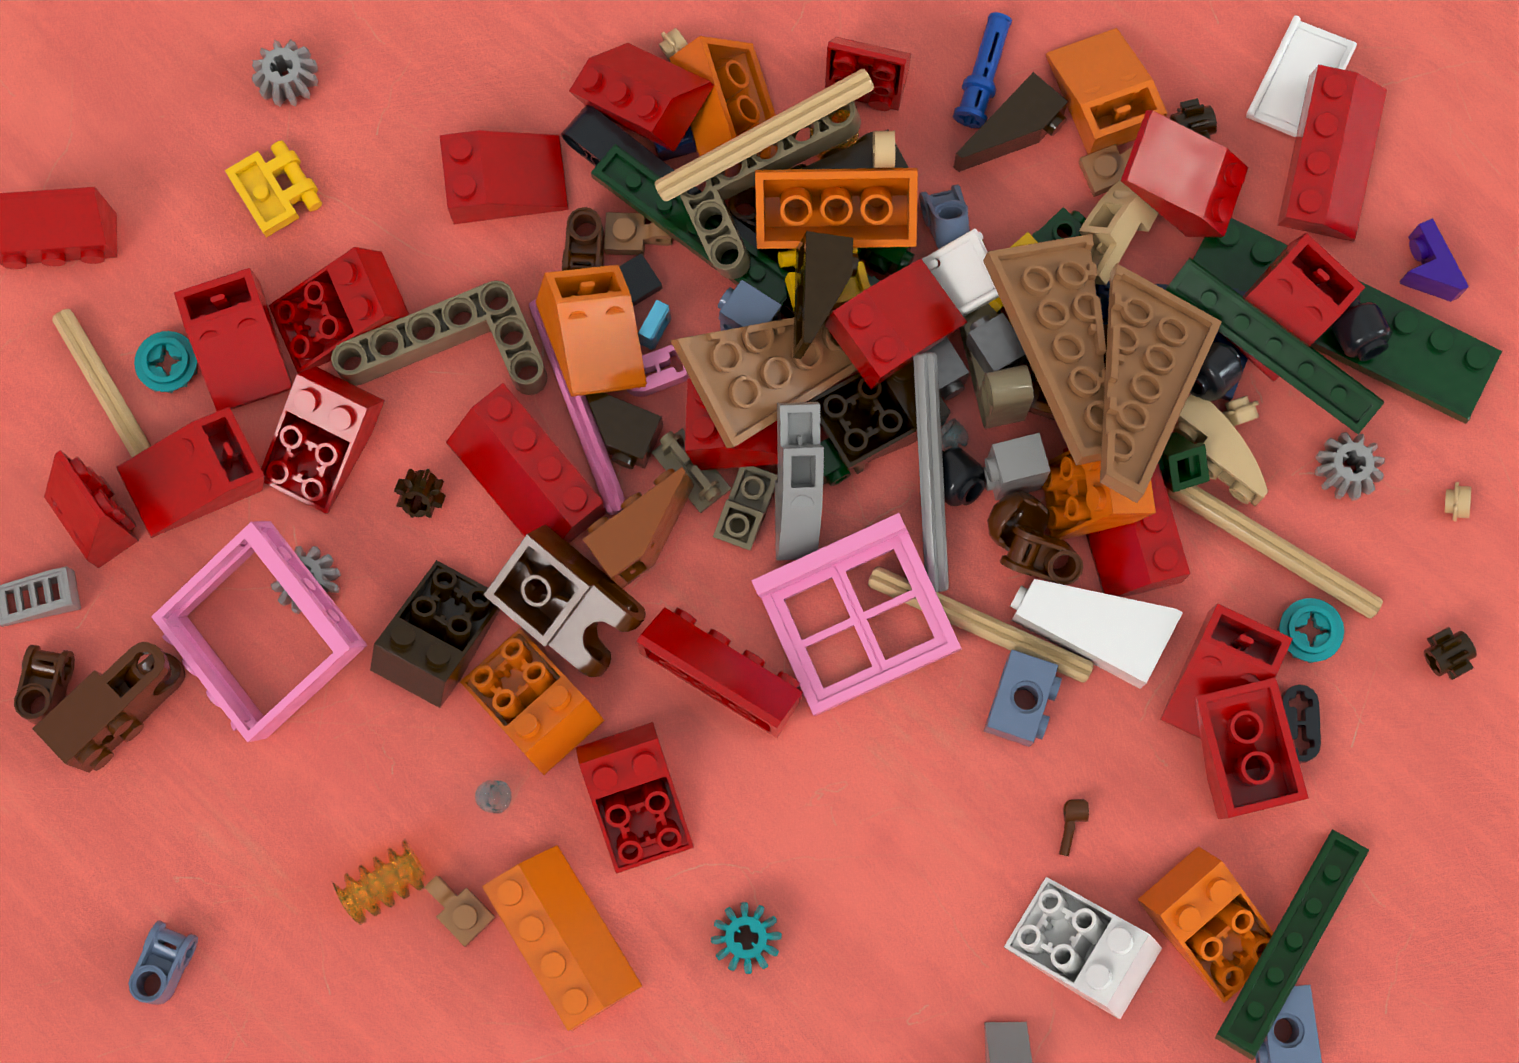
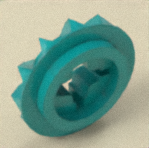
(153, 351)
(1324, 618)

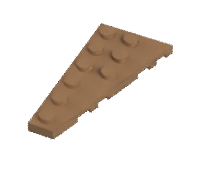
(1150, 368)

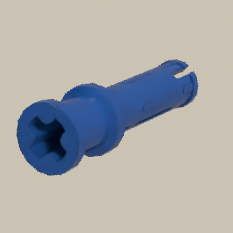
(979, 85)

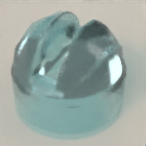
(952, 434)
(493, 796)

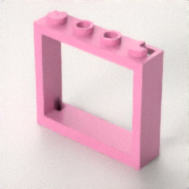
(306, 593)

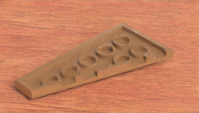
(1061, 329)
(753, 368)

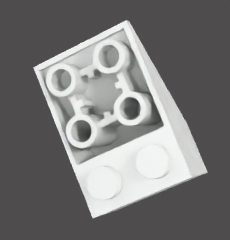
(1084, 947)

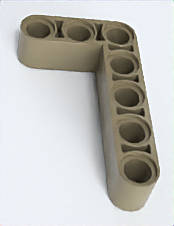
(721, 188)
(446, 336)
(1001, 394)

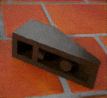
(1016, 125)
(821, 274)

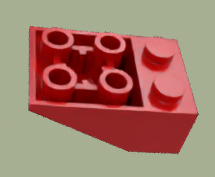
(885, 67)
(1303, 292)
(337, 305)
(234, 339)
(319, 437)
(192, 473)
(88, 511)
(1225, 655)
(634, 797)

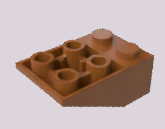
(636, 535)

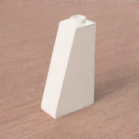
(1103, 628)

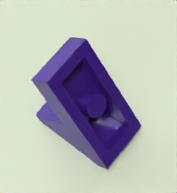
(1439, 271)

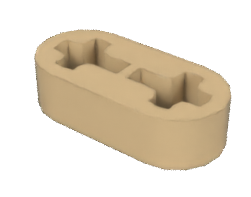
(883, 149)

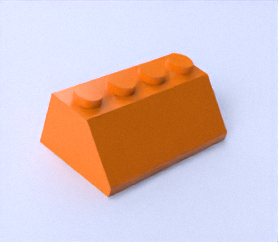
(738, 94)
(860, 203)
(562, 937)

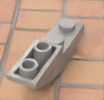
(799, 480)

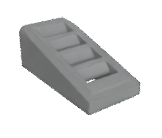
(68, 592)

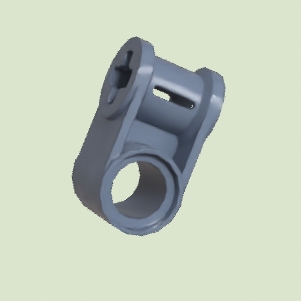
(945, 215)
(163, 961)

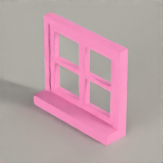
(834, 562)

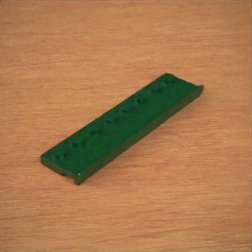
(1423, 353)

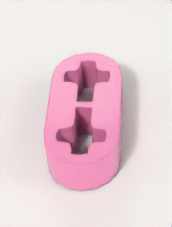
(661, 379)

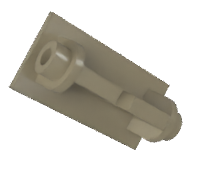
(708, 484)

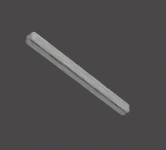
(931, 469)

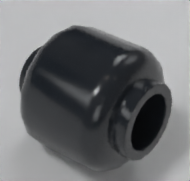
(1362, 331)
(1218, 373)
(962, 477)

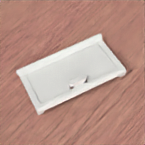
(1285, 82)
(963, 272)

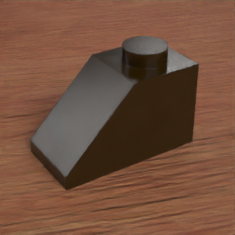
(625, 429)

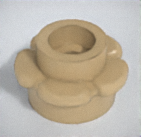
(672, 43)
(1241, 410)
(1458, 501)

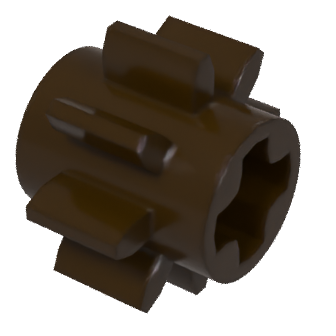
(1196, 117)
(420, 493)
(1450, 653)

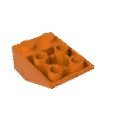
(1104, 89)
(592, 329)
(1083, 504)
(532, 701)
(1209, 921)

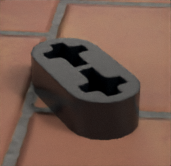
(1309, 720)

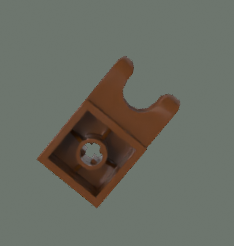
(569, 605)
(110, 707)

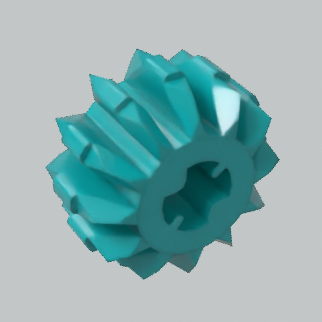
(736, 948)

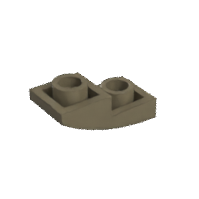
(746, 507)

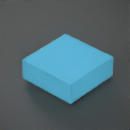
(654, 325)

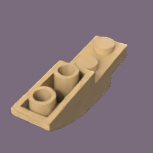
(1114, 225)
(1226, 450)

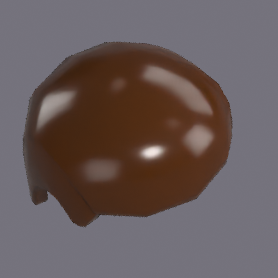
(1016, 509)

